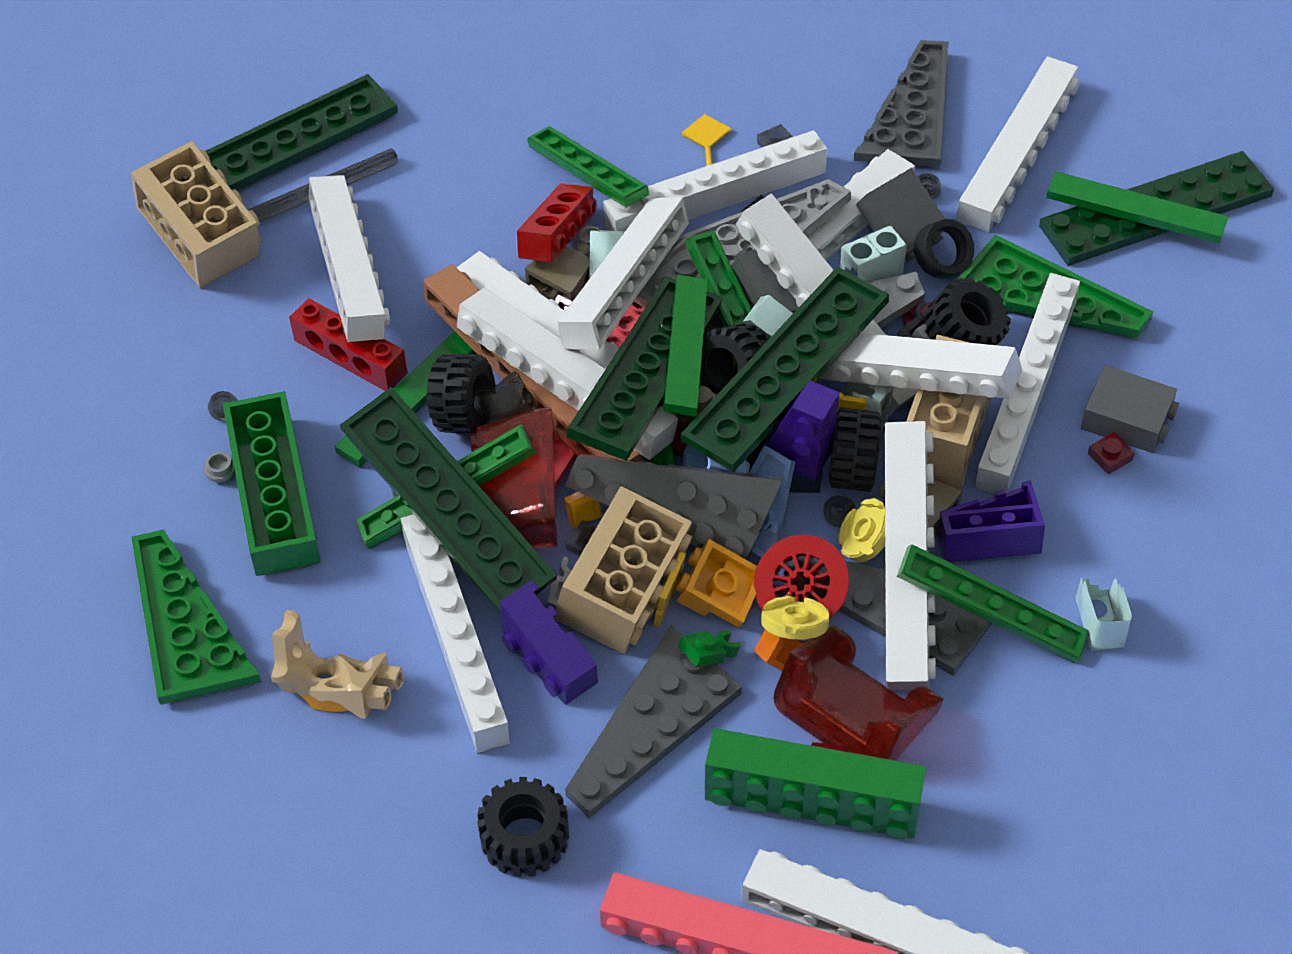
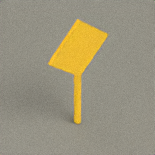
(706, 133)

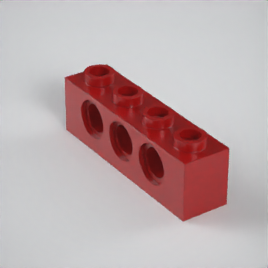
(555, 222)
(323, 333)

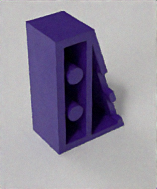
(807, 430)
(993, 528)
(544, 646)

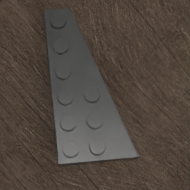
(913, 111)
(719, 504)
(866, 603)
(654, 717)

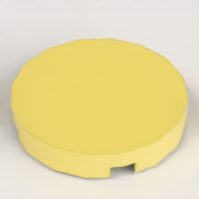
(863, 531)
(795, 619)

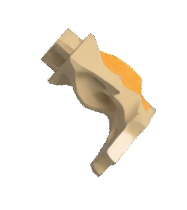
(352, 684)

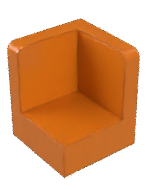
(775, 649)

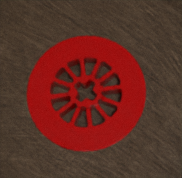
(793, 548)

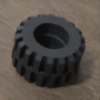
(968, 313)
(718, 352)
(453, 392)
(855, 449)
(528, 851)

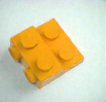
(718, 583)

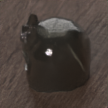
(505, 399)

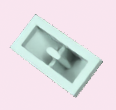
(767, 315)

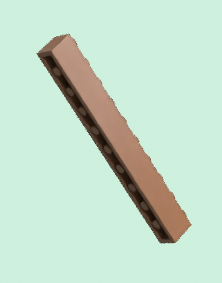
(444, 294)

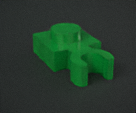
(706, 649)

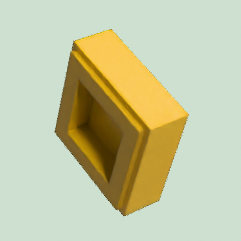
(580, 508)

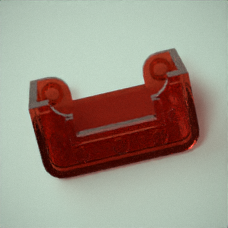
(527, 489)
(846, 705)

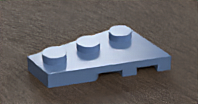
(771, 464)

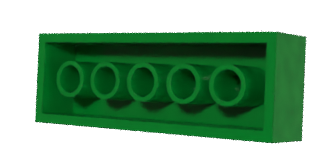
(271, 484)
(814, 783)

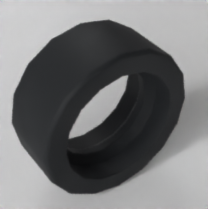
(963, 243)

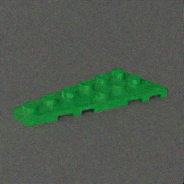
(1021, 279)
(185, 632)

